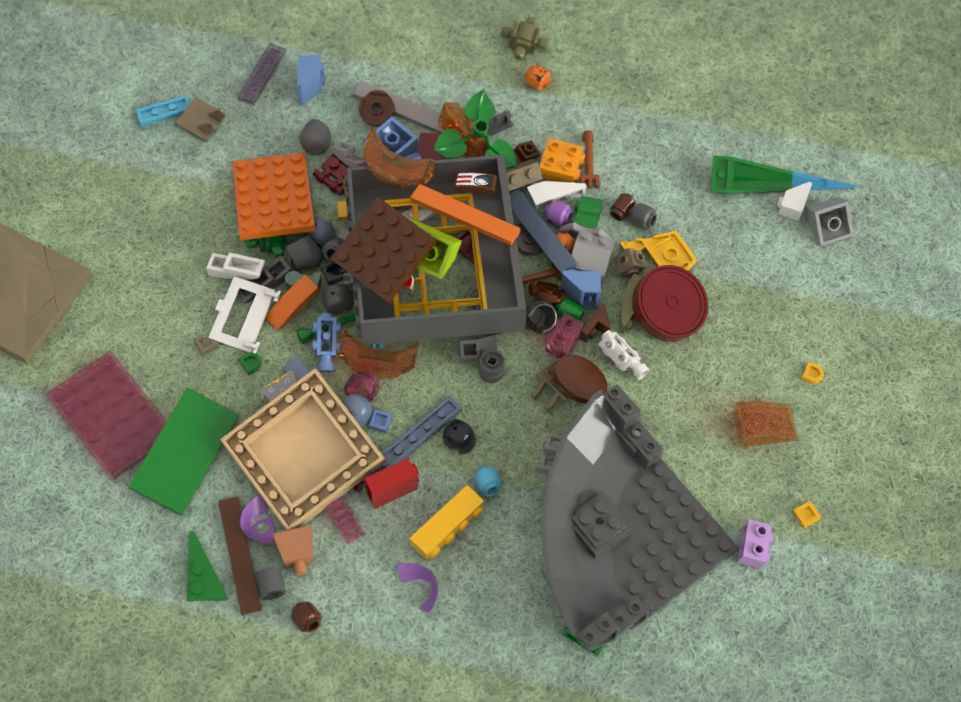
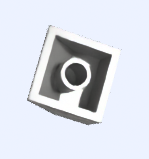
(830, 220)
(592, 252)

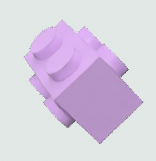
(755, 544)

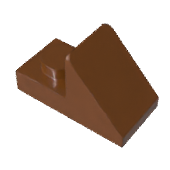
(598, 321)

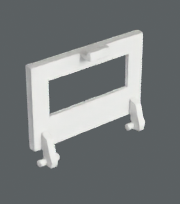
(254, 319)

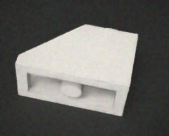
(793, 201)

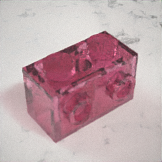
(564, 337)

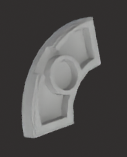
(573, 230)

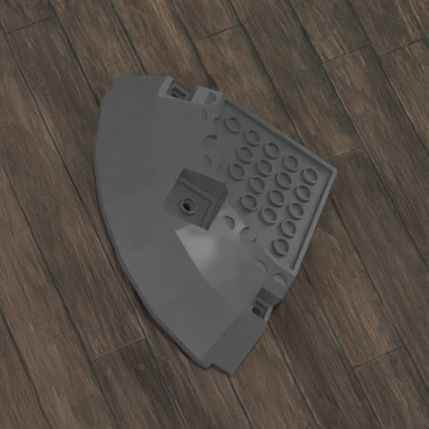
(652, 531)

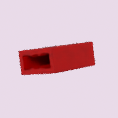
(391, 483)

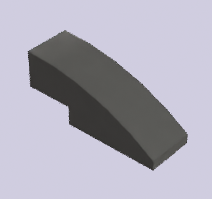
(270, 277)

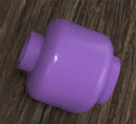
(558, 213)

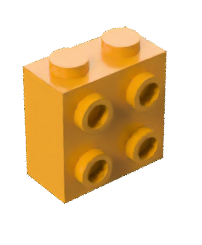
(561, 161)

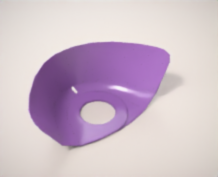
(253, 510)
(412, 571)

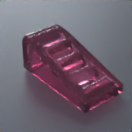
(331, 509)

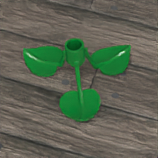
(482, 110)

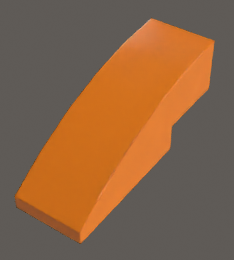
(292, 302)

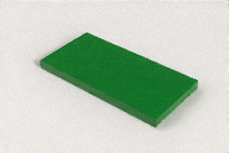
(183, 451)

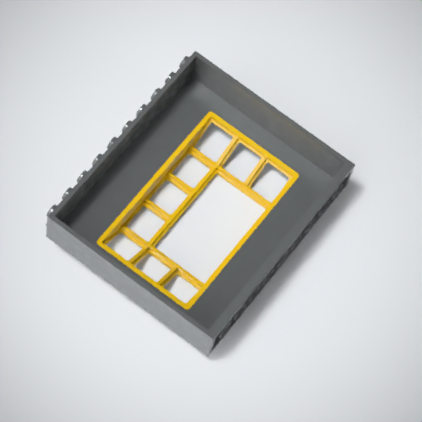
(495, 262)

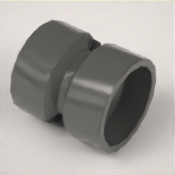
(491, 366)

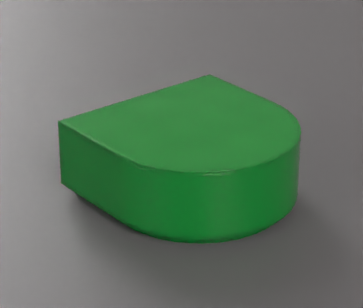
(250, 362)

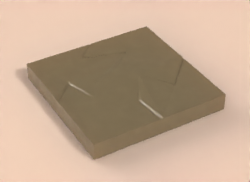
(34, 292)

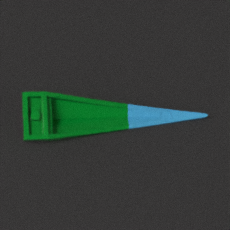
(739, 176)

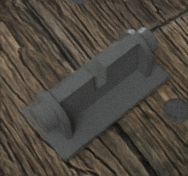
(499, 123)

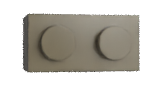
(523, 174)

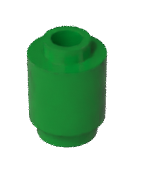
(570, 308)

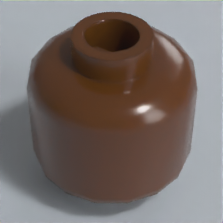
(306, 617)

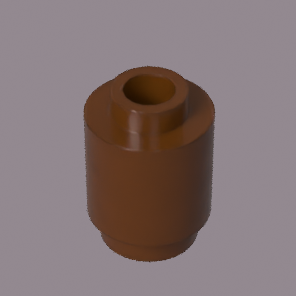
(622, 206)

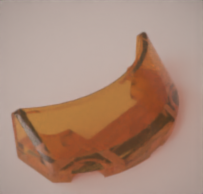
(393, 167)
(382, 363)

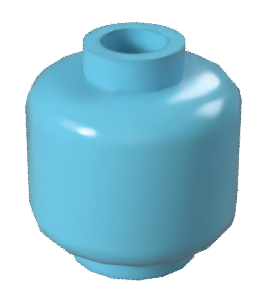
(487, 481)

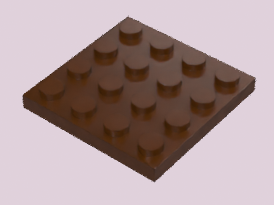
(383, 249)

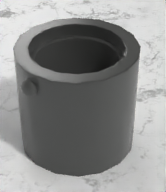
(270, 583)

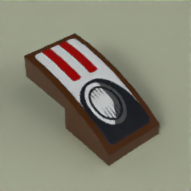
(479, 182)

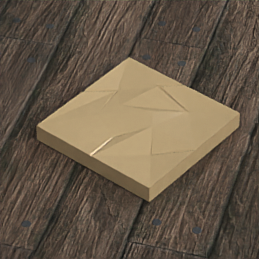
(303, 450)

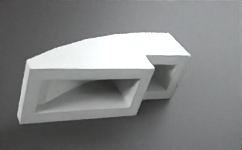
(234, 265)

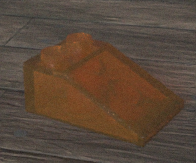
(764, 423)

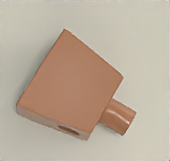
(295, 548)

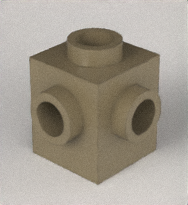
(629, 262)

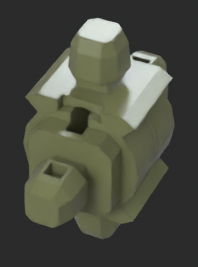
(524, 38)

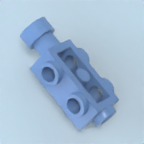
(327, 338)

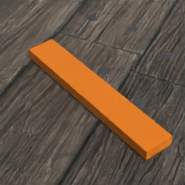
(465, 214)

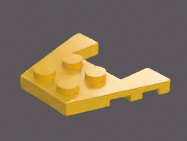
(664, 249)

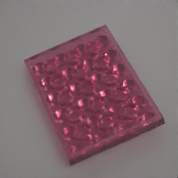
(109, 414)

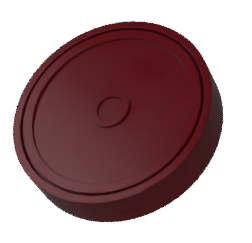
(670, 303)

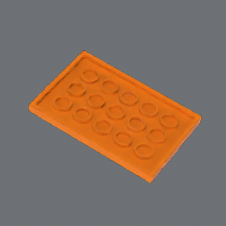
(272, 196)

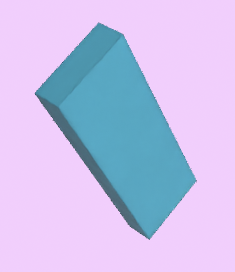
(162, 110)

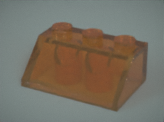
(454, 117)

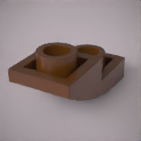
(526, 151)

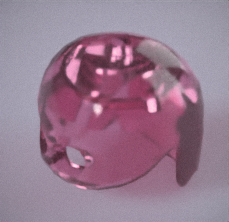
(363, 383)

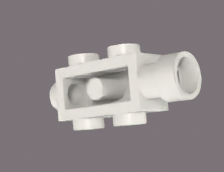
(621, 354)

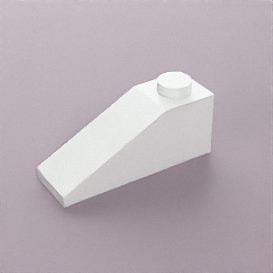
(547, 191)

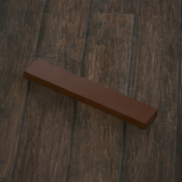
(239, 556)

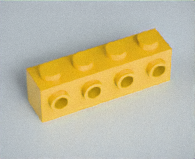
(446, 523)

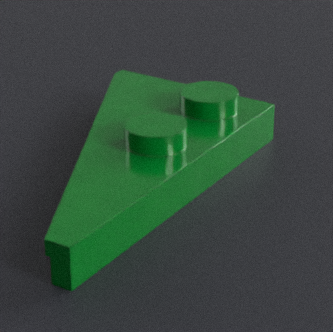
(201, 578)

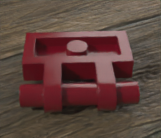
(334, 168)

